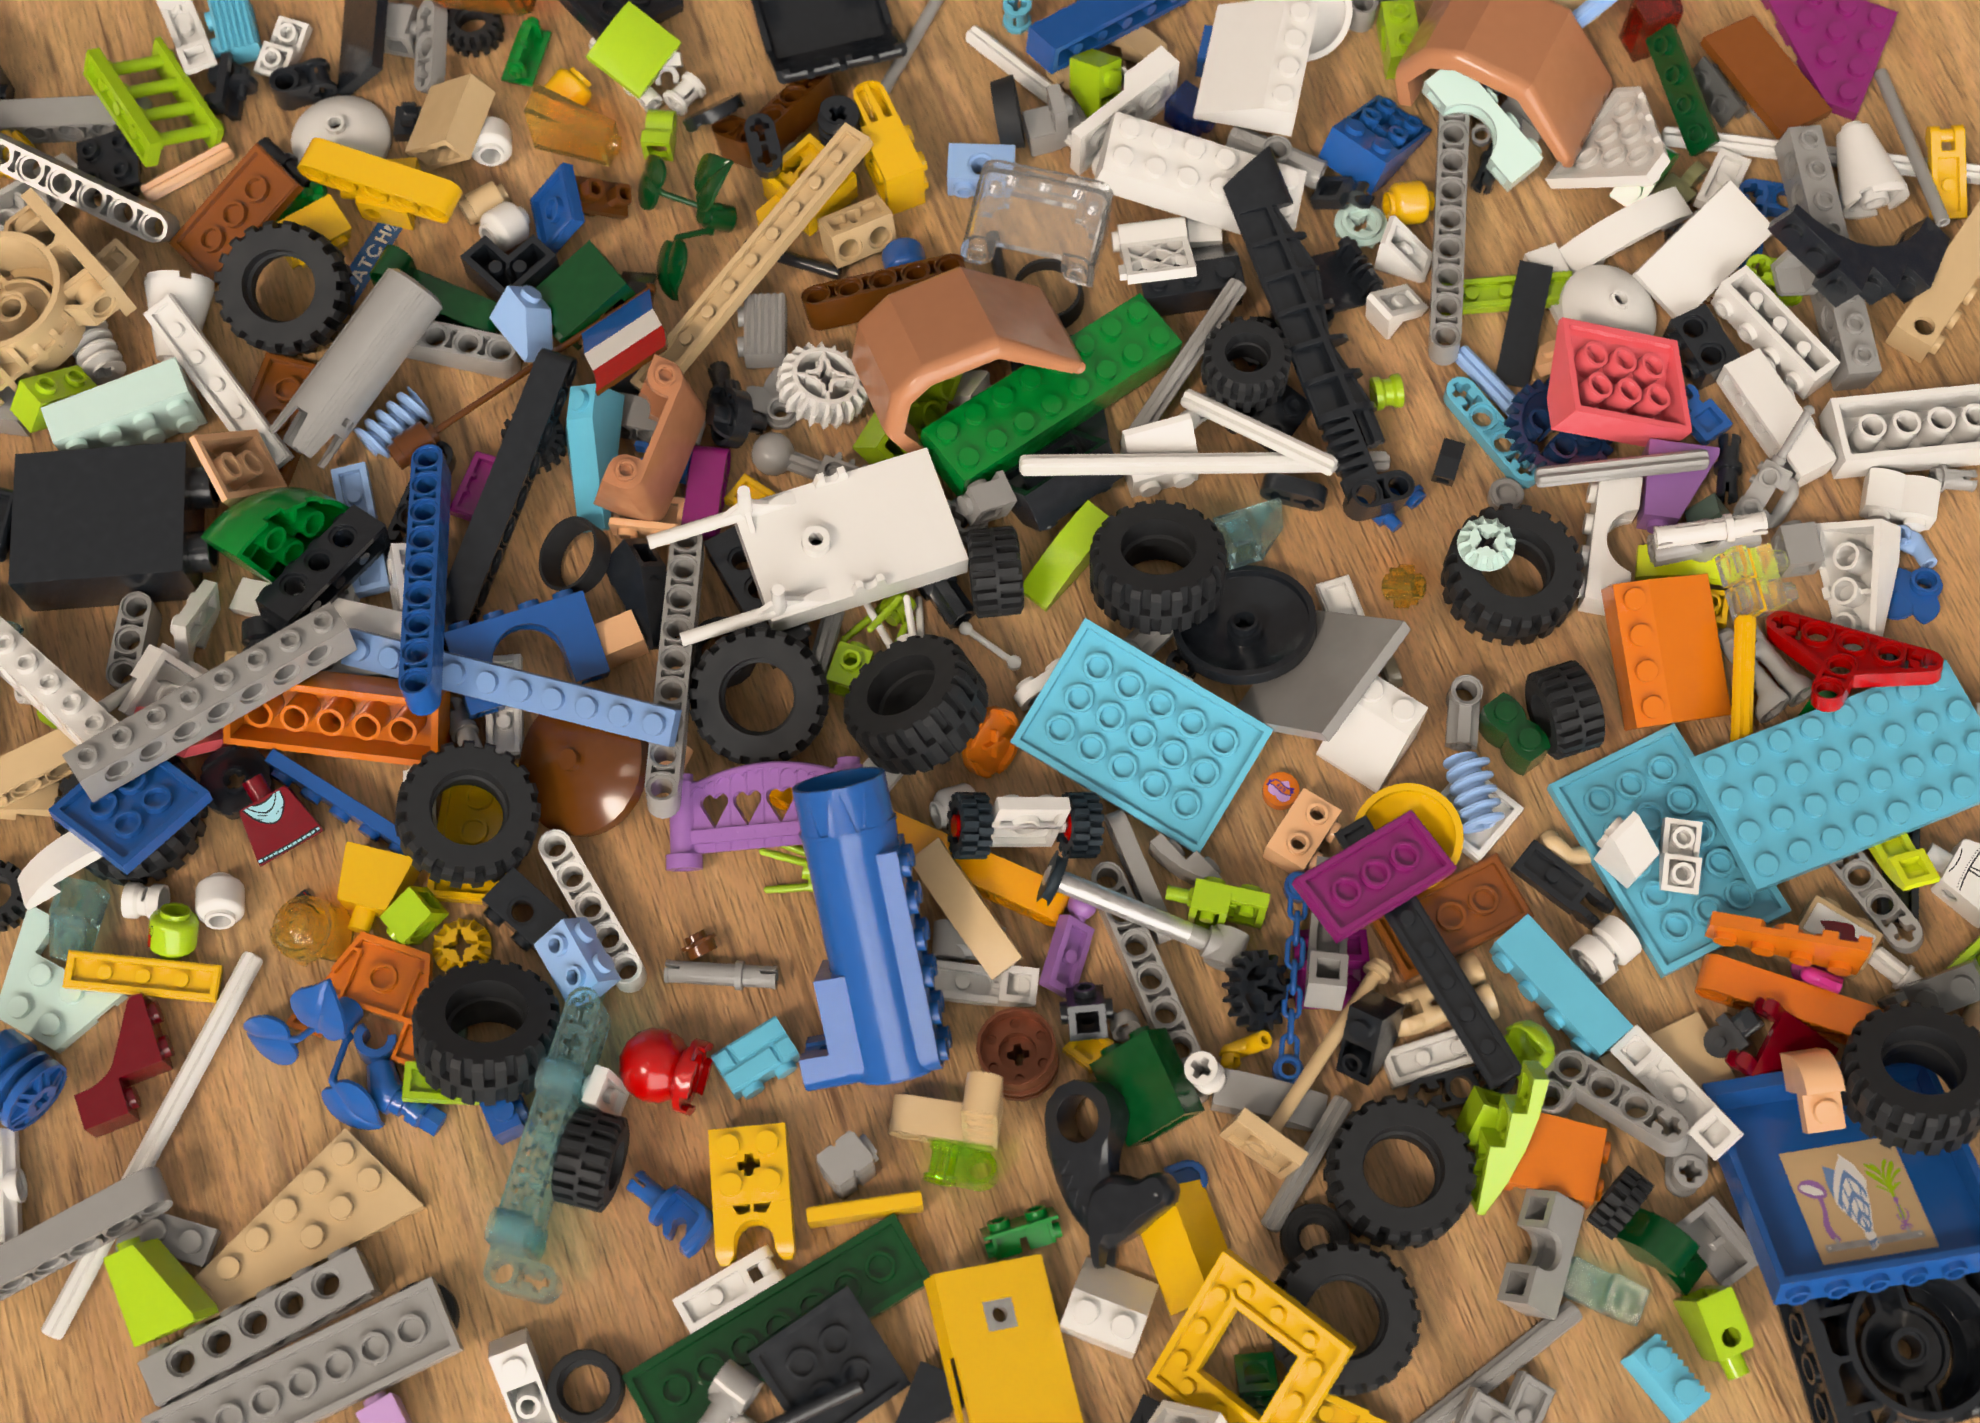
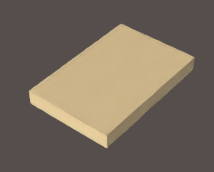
(1686, 1047)

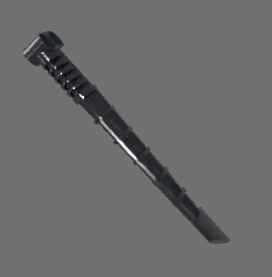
(1298, 305)

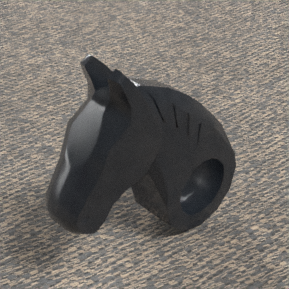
(1102, 1200)

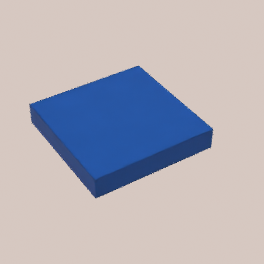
(557, 208)

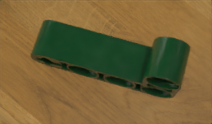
(459, 305)

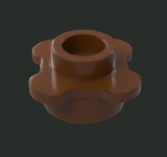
(699, 944)

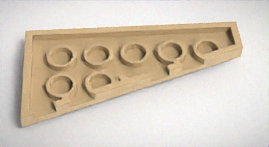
(325, 1207)

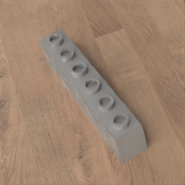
(356, 1288)

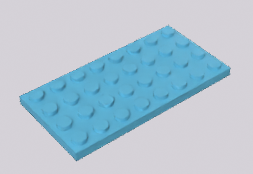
(1842, 778)

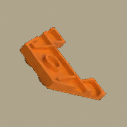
(384, 982)

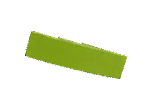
(1502, 1147)

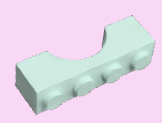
(1512, 152)

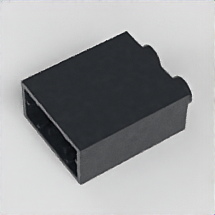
(109, 525)

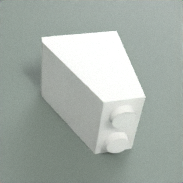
(1375, 734)

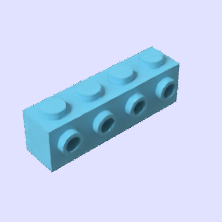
(1559, 988)

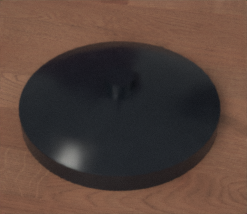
(1255, 632)

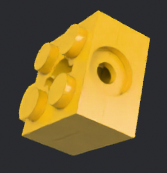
(794, 164)

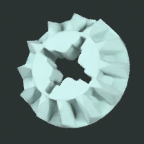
(1350, 216)
(1485, 558)

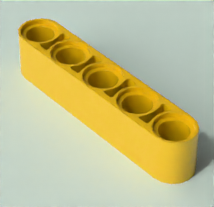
(380, 180)

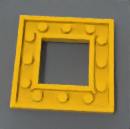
(1241, 1287)

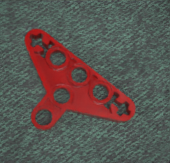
(1865, 665)

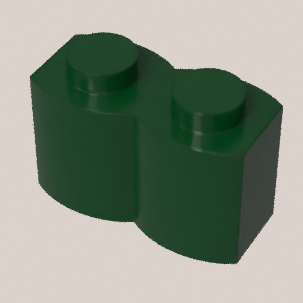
(1507, 728)

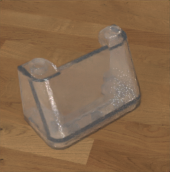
(1040, 216)

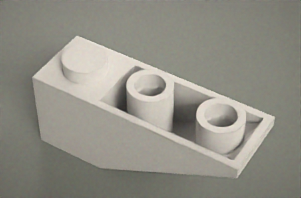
(521, 1378)

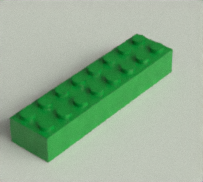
(1043, 403)

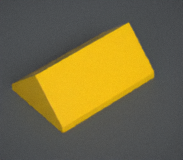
(1184, 1246)

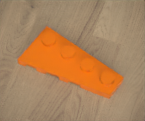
(1790, 941)

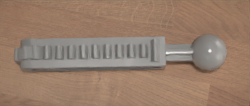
(776, 455)

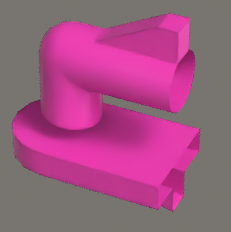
(1818, 977)

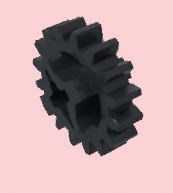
(1256, 990)

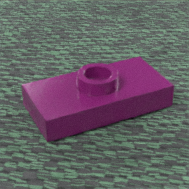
(472, 486)

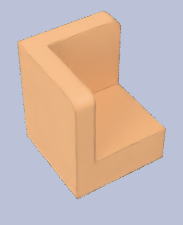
(621, 639)

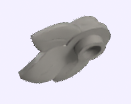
(766, 401)

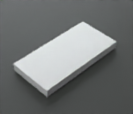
(1704, 251)

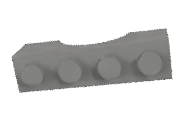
(1325, 966)

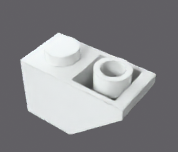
(1626, 849)

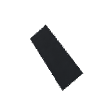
(1524, 323)

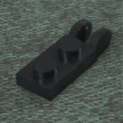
(1561, 883)

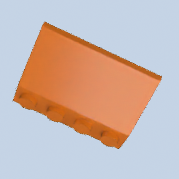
(1666, 651)

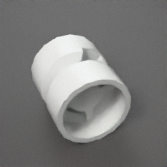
(1608, 945)

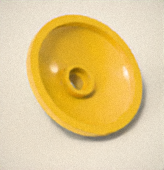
(1428, 805)

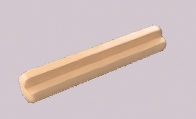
(187, 172)

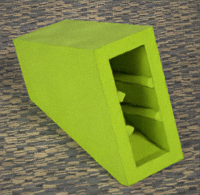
(155, 1290)

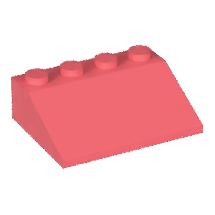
(1616, 385)

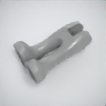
(1771, 698)

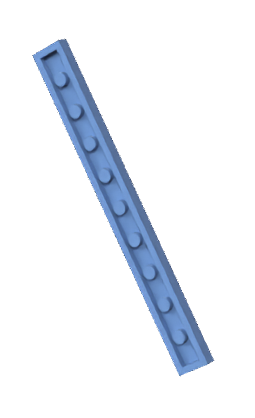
(529, 691)

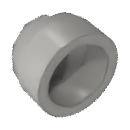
(1124, 1017)

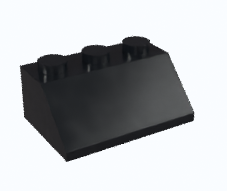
(1191, 294)
(1049, 498)

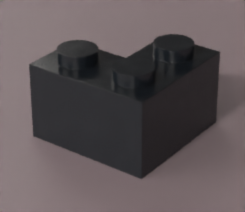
(494, 269)

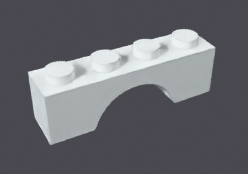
(1612, 505)

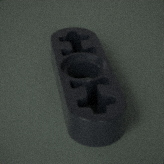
(1431, 1085)

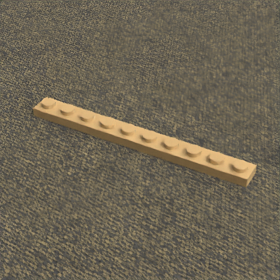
(763, 249)

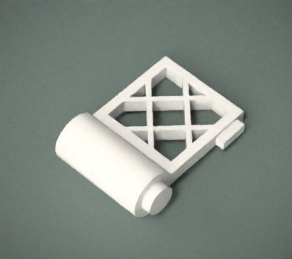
(1147, 240)

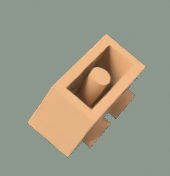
(1303, 833)

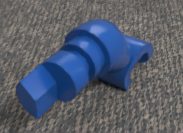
(386, 1086)

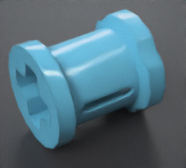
(1022, 16)

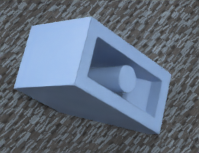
(524, 320)

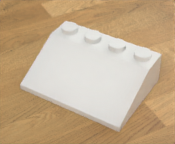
(1256, 64)

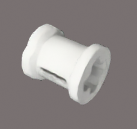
(684, 93)
(1205, 1061)

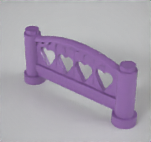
(695, 832)

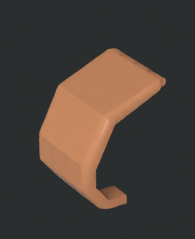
(1521, 50)
(949, 329)

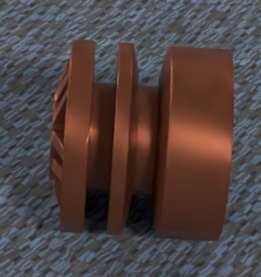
(1013, 1033)

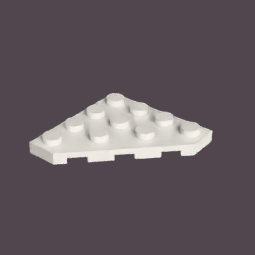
(1620, 148)

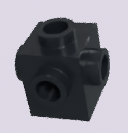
(1086, 1011)

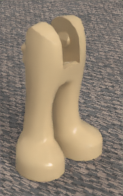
(1429, 1016)

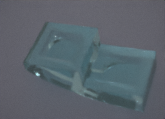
(1605, 1292)

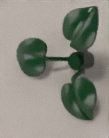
(712, 215)

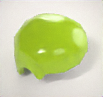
(1530, 1043)

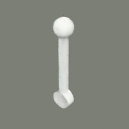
(1013, 661)

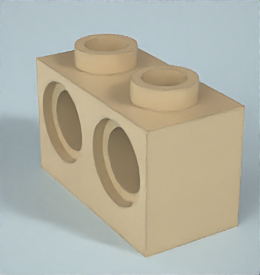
(857, 231)

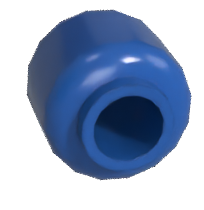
(902, 251)

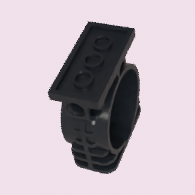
(1837, 1374)

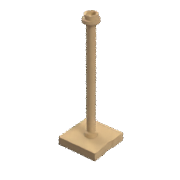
(1263, 1140)

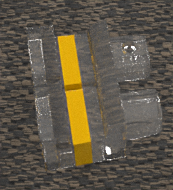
(1755, 580)

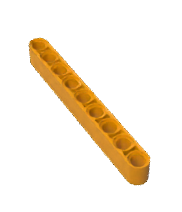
(993, 877)

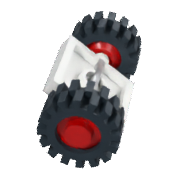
(1025, 823)

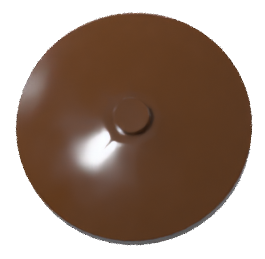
(583, 775)

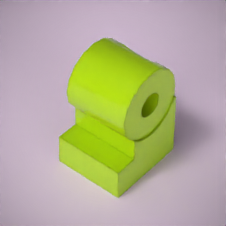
(659, 131)

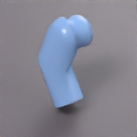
(1916, 546)

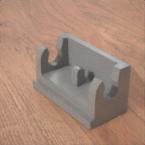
(1721, 1242)

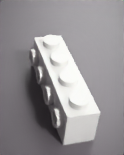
(1773, 328)
(1772, 412)

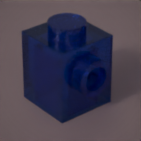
(1181, 108)

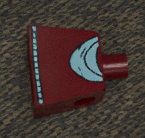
(275, 820)

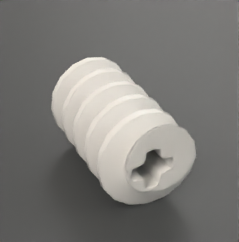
(99, 355)

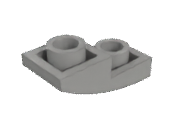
(1171, 857)

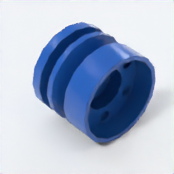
(27, 1081)

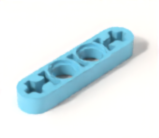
(1487, 434)

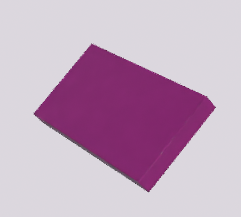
(1373, 876)

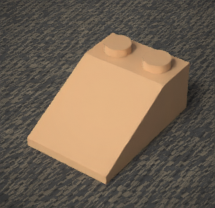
(237, 464)

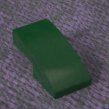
(1256, 1379)

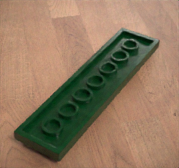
(875, 1265)

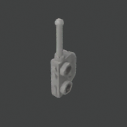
(1773, 476)

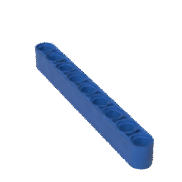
(425, 581)

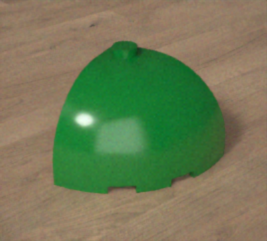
(272, 528)

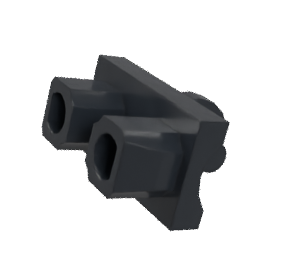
(232, 87)
(1732, 1032)

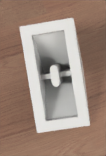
(1402, 253)

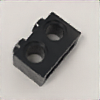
(1708, 344)

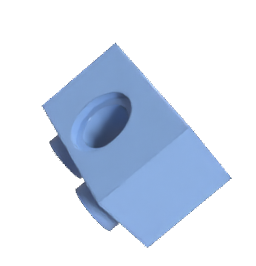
(967, 160)

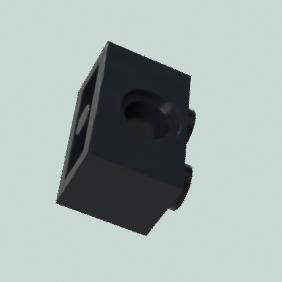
(514, 891)

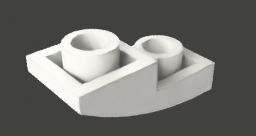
(285, 46)
(1680, 856)

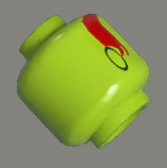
(173, 931)

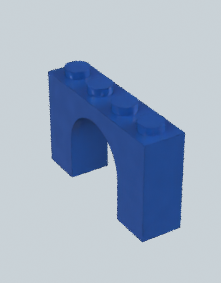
(563, 619)

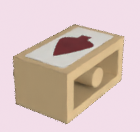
(1828, 915)

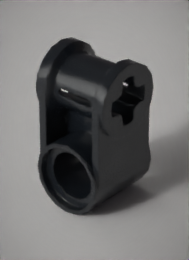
(300, 85)

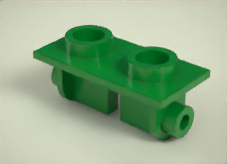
(526, 53)
(1006, 1232)

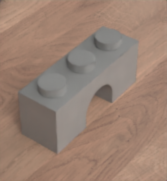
(1553, 1228)

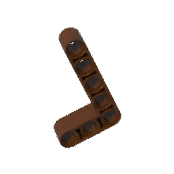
(851, 298)

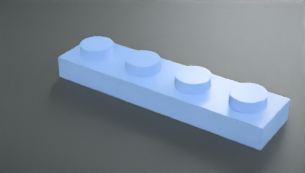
(354, 487)

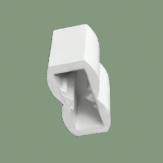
(1900, 498)

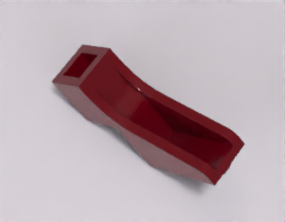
(139, 1055)

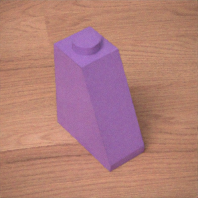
(1668, 495)

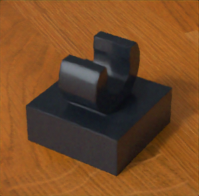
(405, 120)

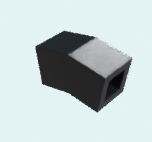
(1448, 462)

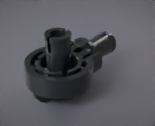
(730, 409)

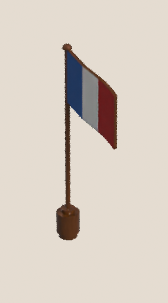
(613, 346)

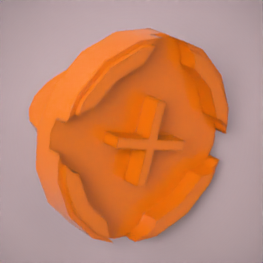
(991, 747)

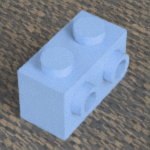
(577, 958)

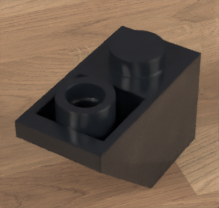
(1369, 1036)

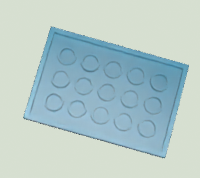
(1141, 736)
(1656, 785)

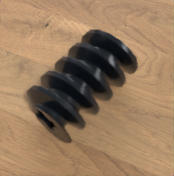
(834, 113)

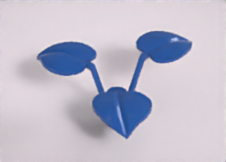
(334, 1018)

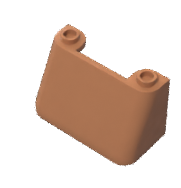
(647, 486)

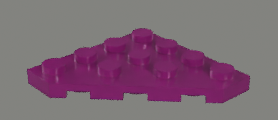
(1835, 45)

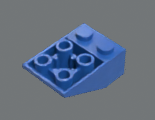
(1373, 142)

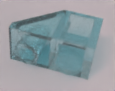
(1250, 532)
(76, 916)

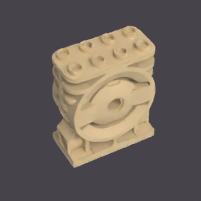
(43, 327)

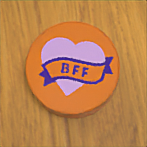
(1280, 790)

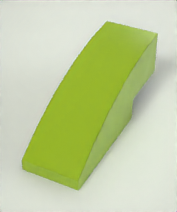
(1064, 557)

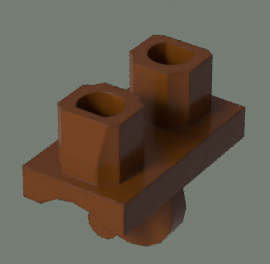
(604, 197)

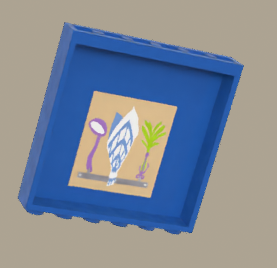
(1839, 1207)

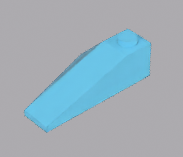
(592, 442)

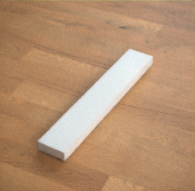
(212, 374)
(354, 614)

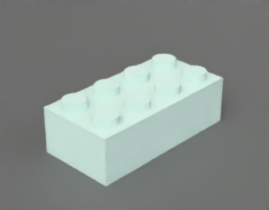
(127, 411)

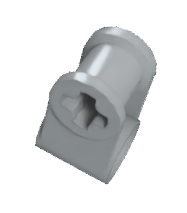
(1693, 1162)

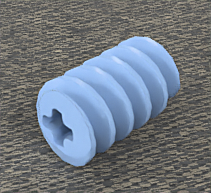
(389, 425)
(1472, 792)

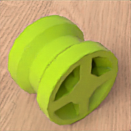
(1387, 391)

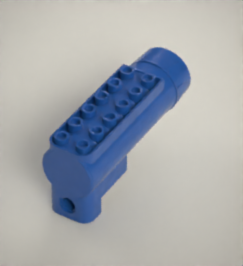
(878, 976)

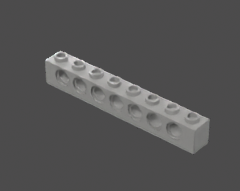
(1812, 186)
(210, 702)

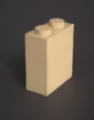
(450, 121)

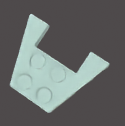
(34, 994)

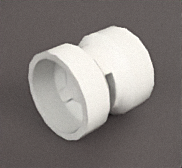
(143, 900)

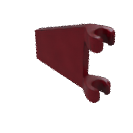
(1785, 1035)

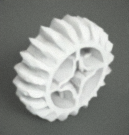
(820, 385)

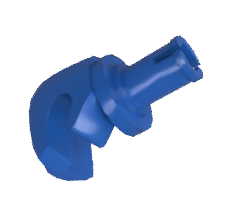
(674, 1208)

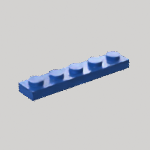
(342, 806)

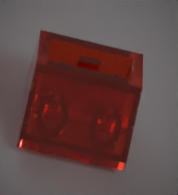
(1645, 19)

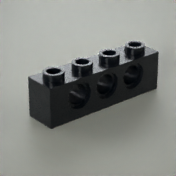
(725, 554)
(341, 566)

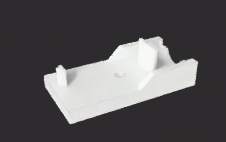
(1143, 97)

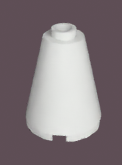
(1866, 173)
(192, 293)

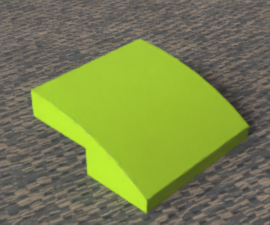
(633, 50)

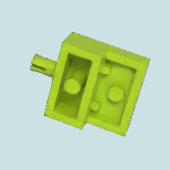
(1216, 902)

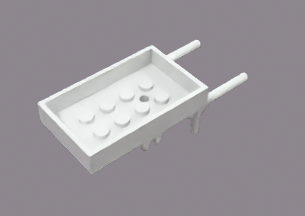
(879, 536)

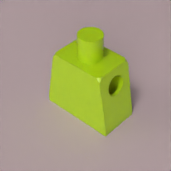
(1717, 1327)

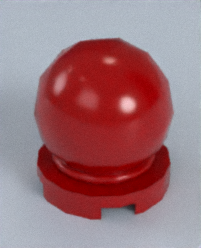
(663, 1068)

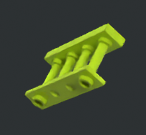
(135, 120)

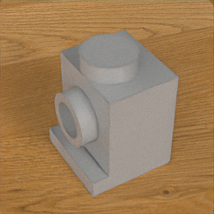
(401, 29)
(987, 500)

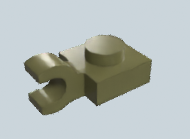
(1686, 183)

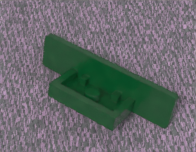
(1682, 90)

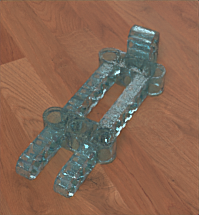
(519, 1224)

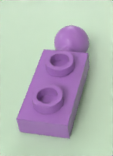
(1068, 948)

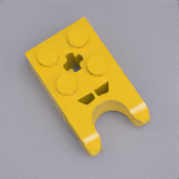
(892, 160)
(755, 1199)

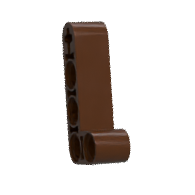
(791, 111)

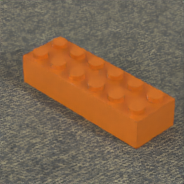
(344, 719)

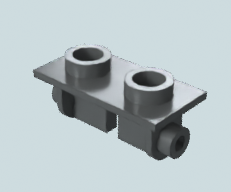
(1720, 99)

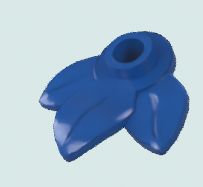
(1914, 600)

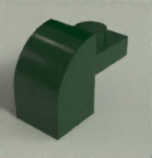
(1664, 1247)

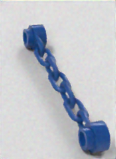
(1293, 897)

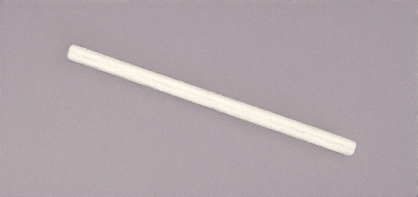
(1764, 148)
(1171, 463)
(160, 1130)

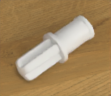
(1893, 968)

